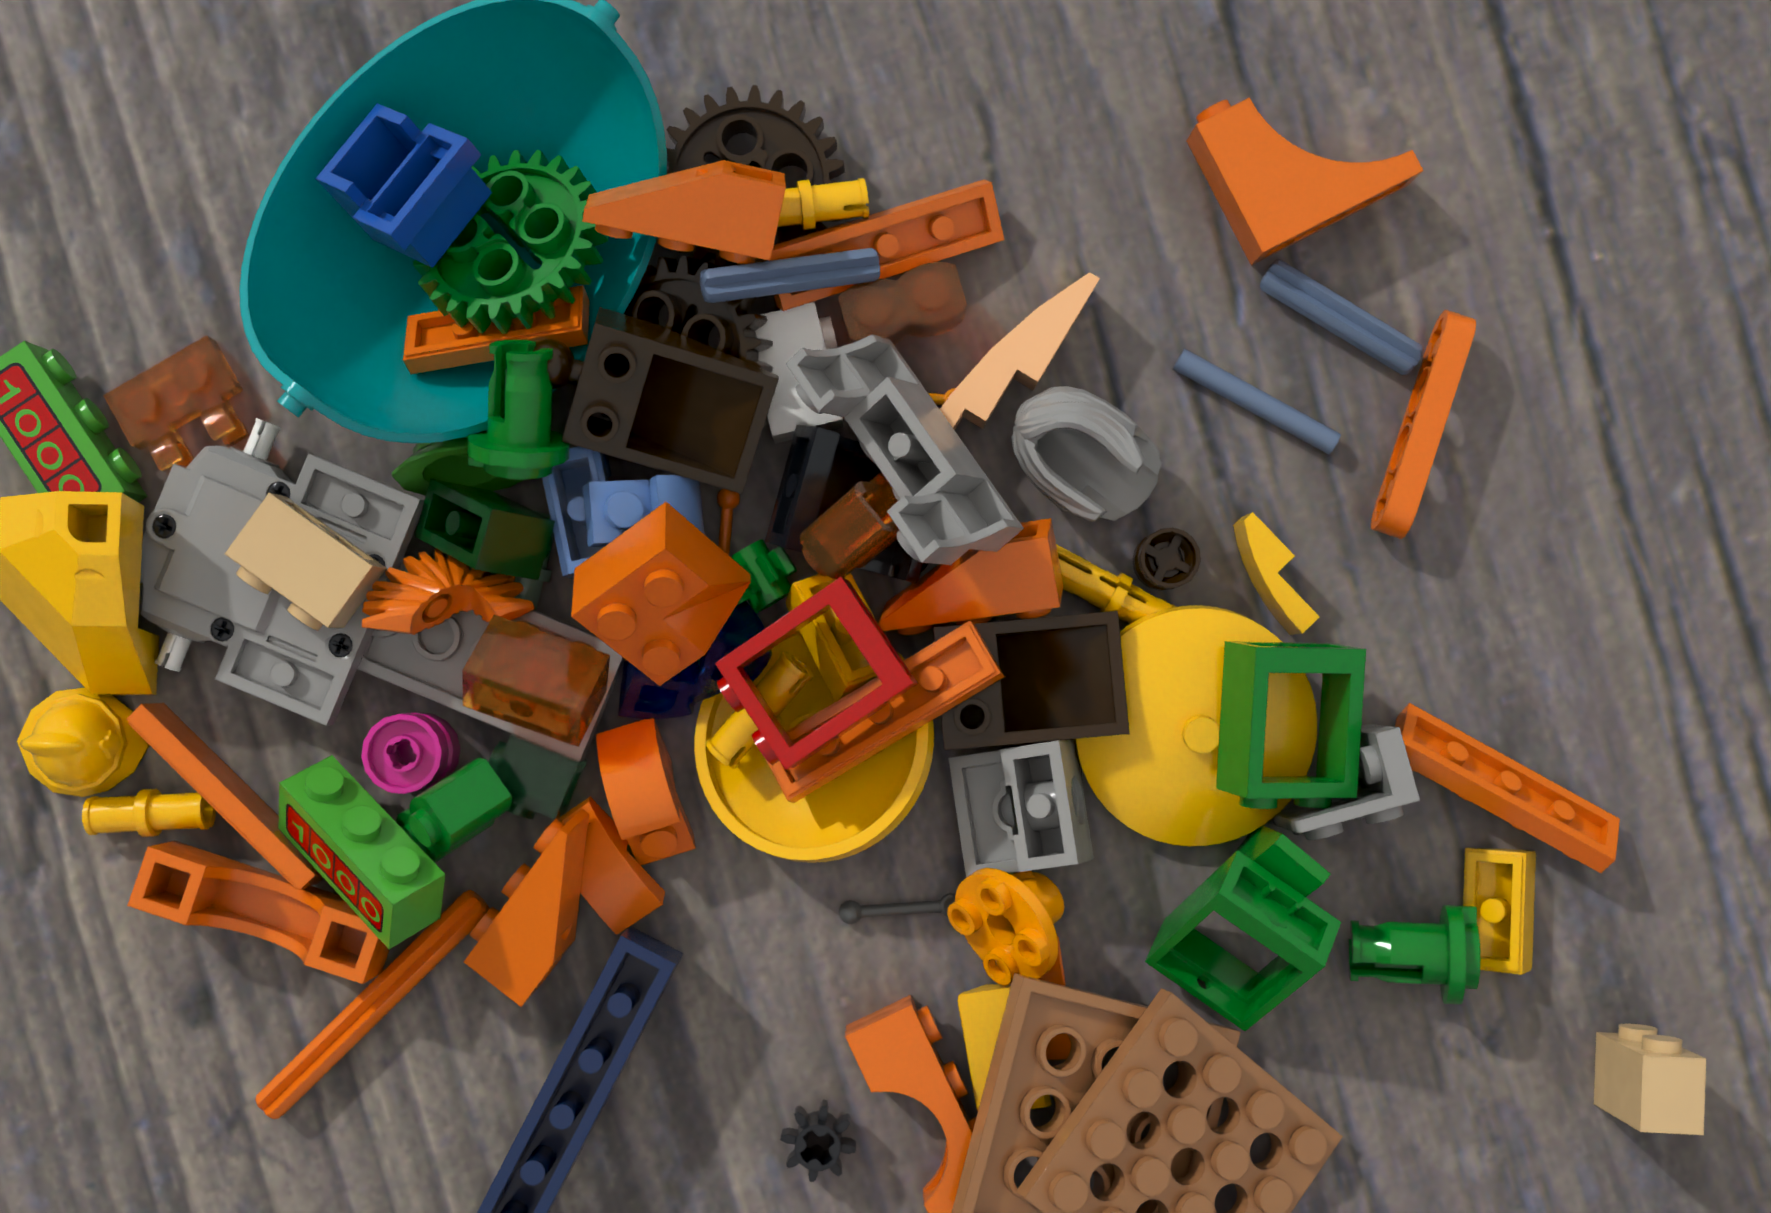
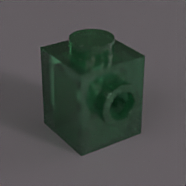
(536, 777)

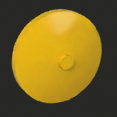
(1166, 768)
(834, 819)

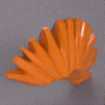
(436, 591)

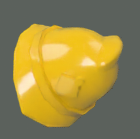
(80, 742)

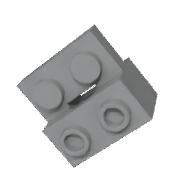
(1021, 808)

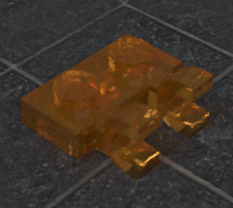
(174, 393)

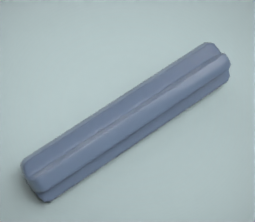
(789, 275)
(1341, 317)

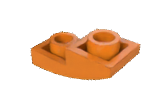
(611, 877)

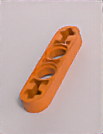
(1423, 424)

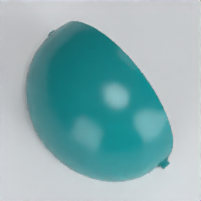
(334, 305)

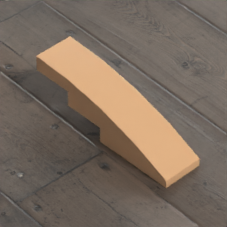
(1018, 356)

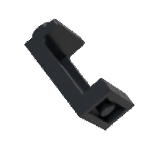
(817, 475)

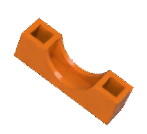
(230, 895)
(900, 1057)

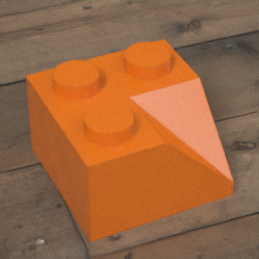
(658, 593)

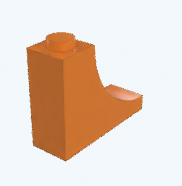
(1277, 190)

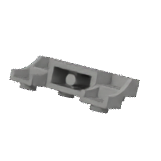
(939, 486)

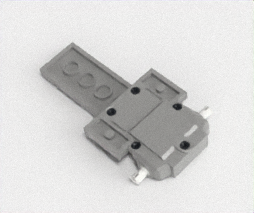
(270, 654)

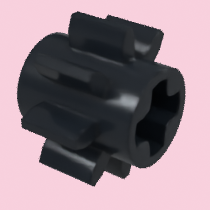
(815, 1157)

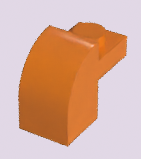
(643, 791)

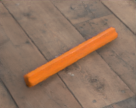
(371, 1005)

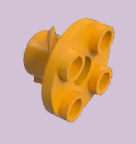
(1009, 921)

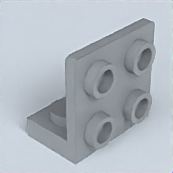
(1384, 782)

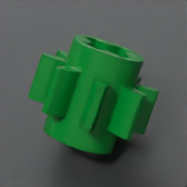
(768, 574)

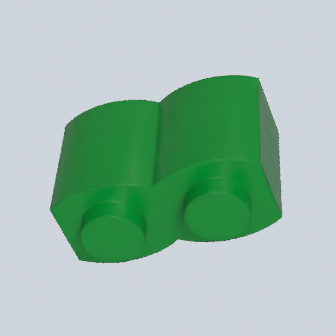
(455, 809)

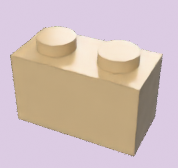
(303, 562)
(1650, 1081)

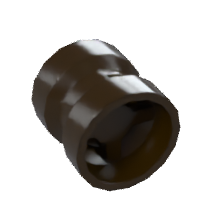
(1174, 554)

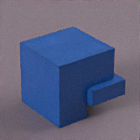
(406, 183)

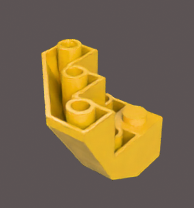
(76, 584)

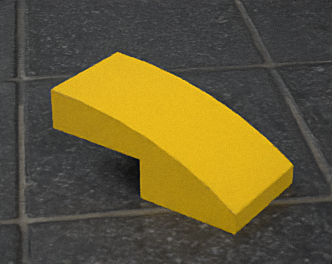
(1263, 559)

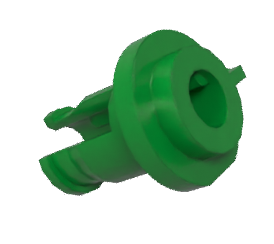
(519, 416)
(1420, 952)

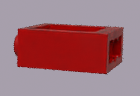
(869, 638)

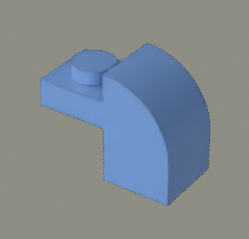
(618, 505)

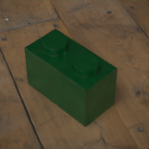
(484, 529)

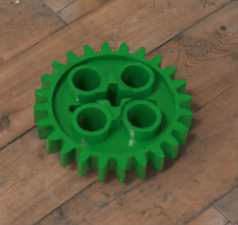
(540, 210)

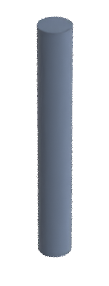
(1256, 401)

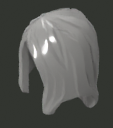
(1084, 453)

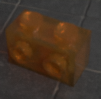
(535, 679)

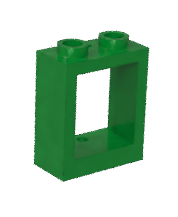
(1244, 722)
(1265, 911)

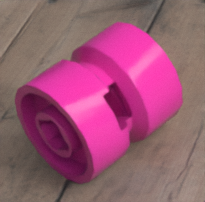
(410, 752)

